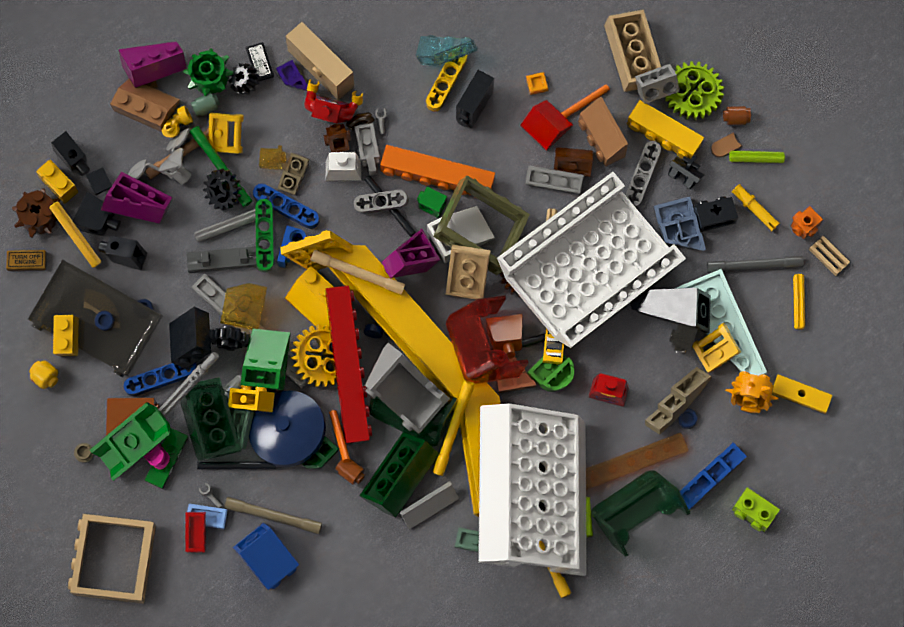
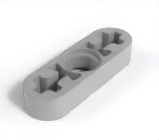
(367, 198)

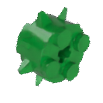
(208, 72)

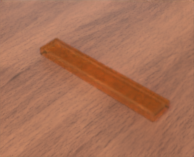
(635, 460)

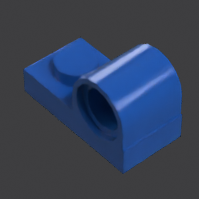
(290, 234)

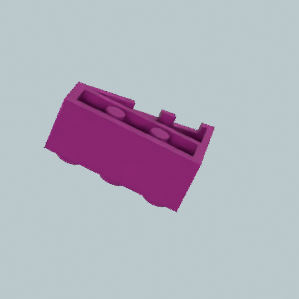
(152, 62)
(136, 200)
(411, 257)

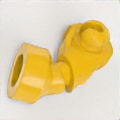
(171, 127)

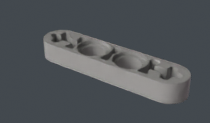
(644, 175)

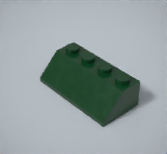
(399, 474)

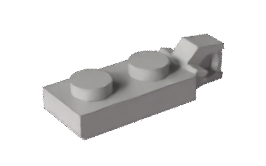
(367, 147)

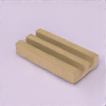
(838, 254)

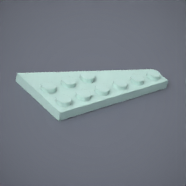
(725, 310)

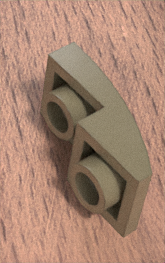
(293, 174)

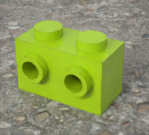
(755, 510)

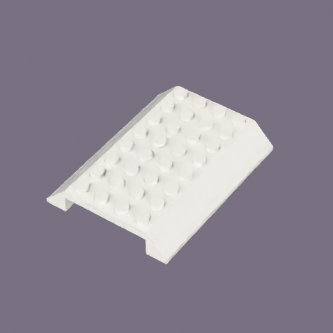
(587, 262)

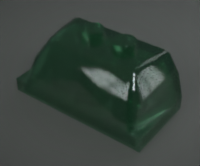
(210, 420)

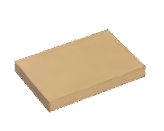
(467, 272)

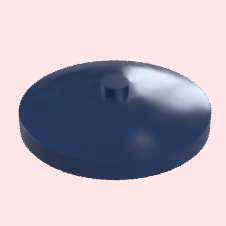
(290, 431)

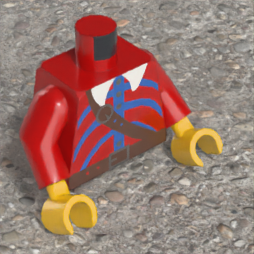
(328, 108)

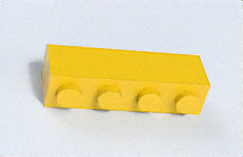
(664, 130)

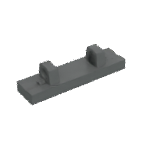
(222, 259)

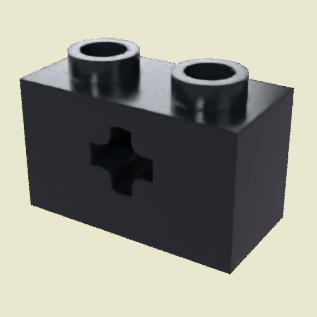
(723, 206)

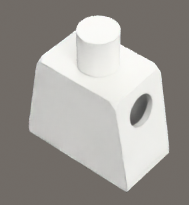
(343, 167)

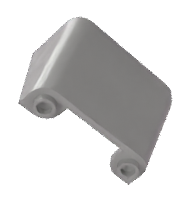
(404, 389)

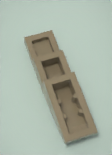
(678, 401)

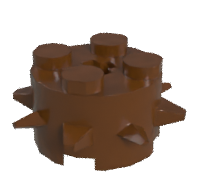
(26, 212)

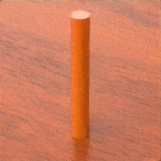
(585, 101)
(339, 436)

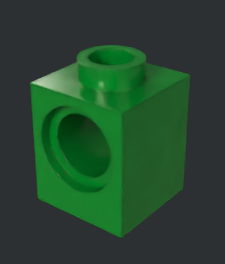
(432, 201)

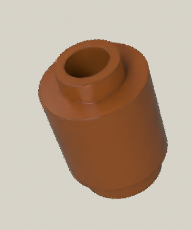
(737, 115)
(351, 471)

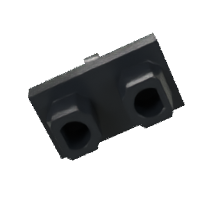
(688, 168)

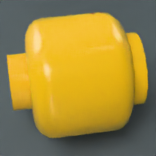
(44, 374)

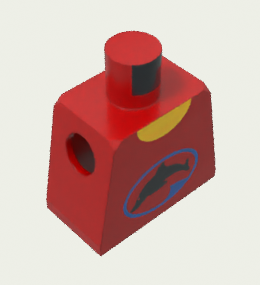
(609, 389)

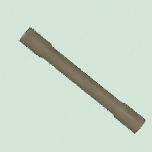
(304, 524)

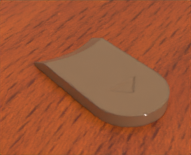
(725, 145)

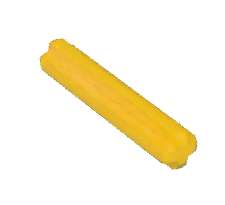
(799, 301)

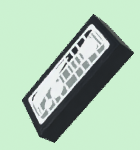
(259, 59)

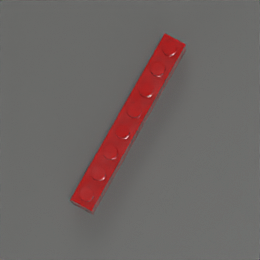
(347, 366)

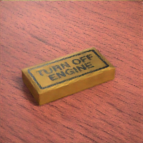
(26, 260)

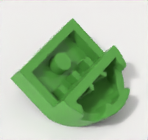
(552, 376)

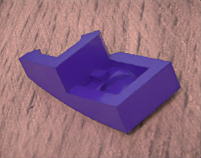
(291, 76)

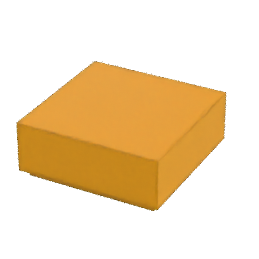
(537, 83)

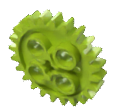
(707, 100)

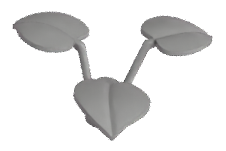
(172, 164)

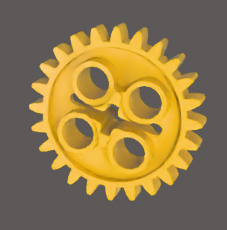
(319, 372)

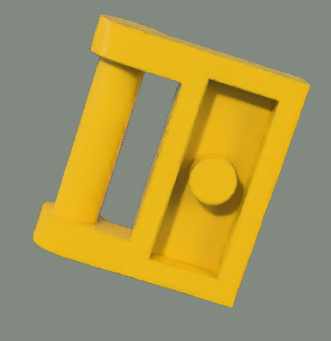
(220, 132)
(720, 352)

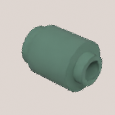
(205, 104)

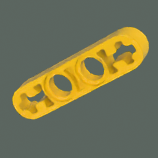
(445, 78)

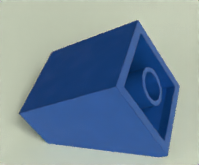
(266, 556)

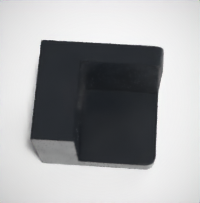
(99, 181)

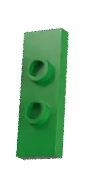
(173, 446)

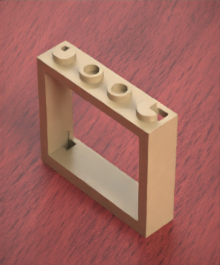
(144, 563)

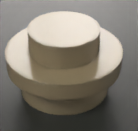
(83, 453)

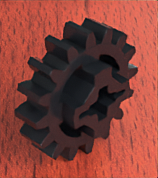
(222, 189)
(229, 338)

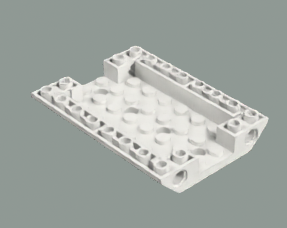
(515, 485)

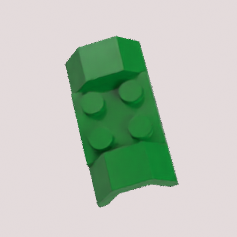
(132, 439)

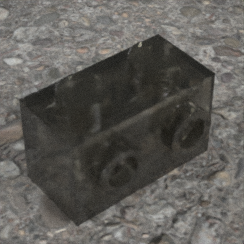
(683, 338)

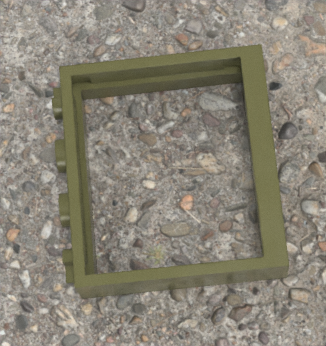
(492, 199)

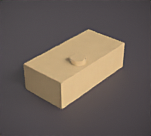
(631, 46)
(320, 61)

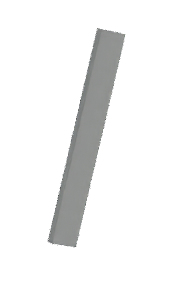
(215, 298)

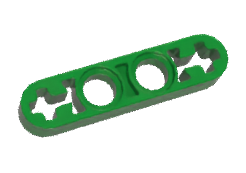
(264, 235)

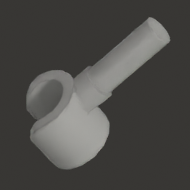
(381, 120)
(209, 494)

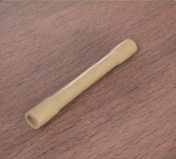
(387, 283)

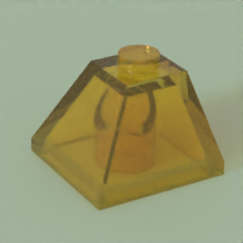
(244, 306)

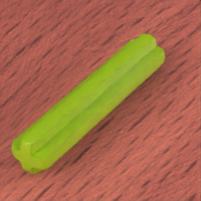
(756, 156)

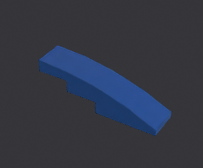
(712, 475)

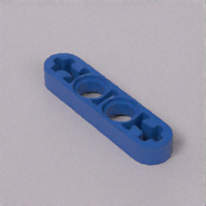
(287, 204)
(161, 380)

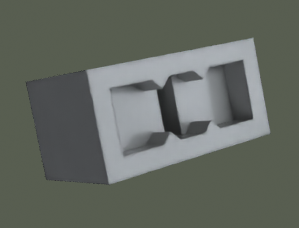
(657, 83)

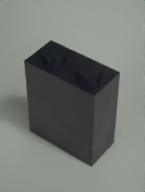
(474, 99)
(190, 337)

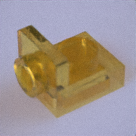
(272, 158)

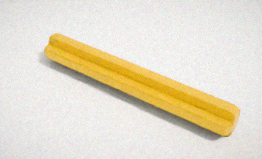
(75, 234)

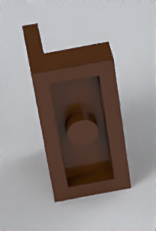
(574, 160)

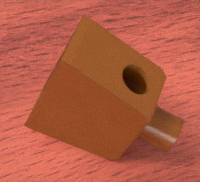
(506, 333)

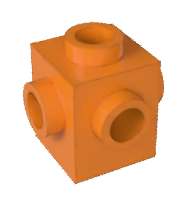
(806, 223)

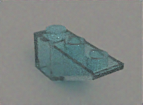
(440, 50)

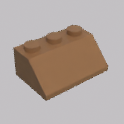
(144, 104)
(603, 132)

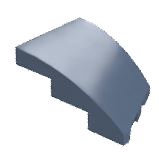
(679, 223)

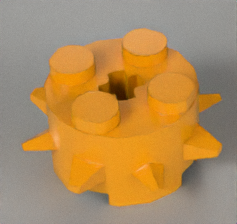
(752, 392)

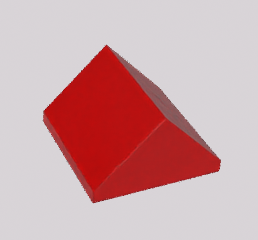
(545, 124)

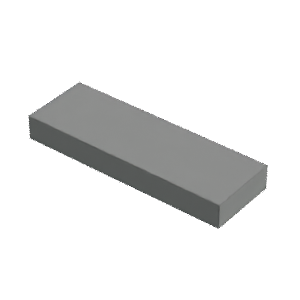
(554, 179)
(429, 505)

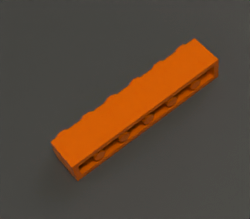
(430, 169)

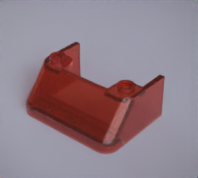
(471, 345)

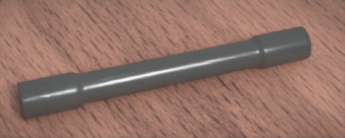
(786, 262)

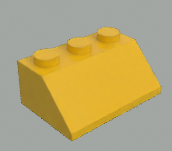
(309, 297)

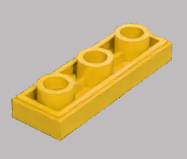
(813, 398)

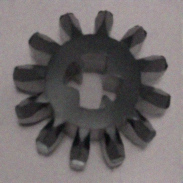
(244, 79)

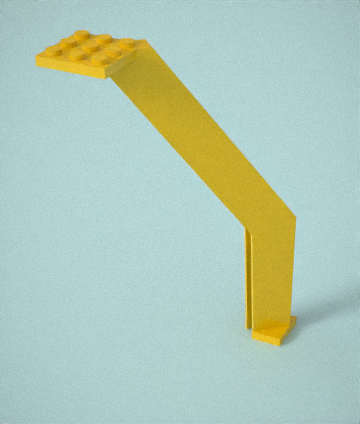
(410, 330)

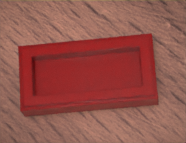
(195, 531)

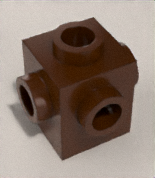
(337, 138)

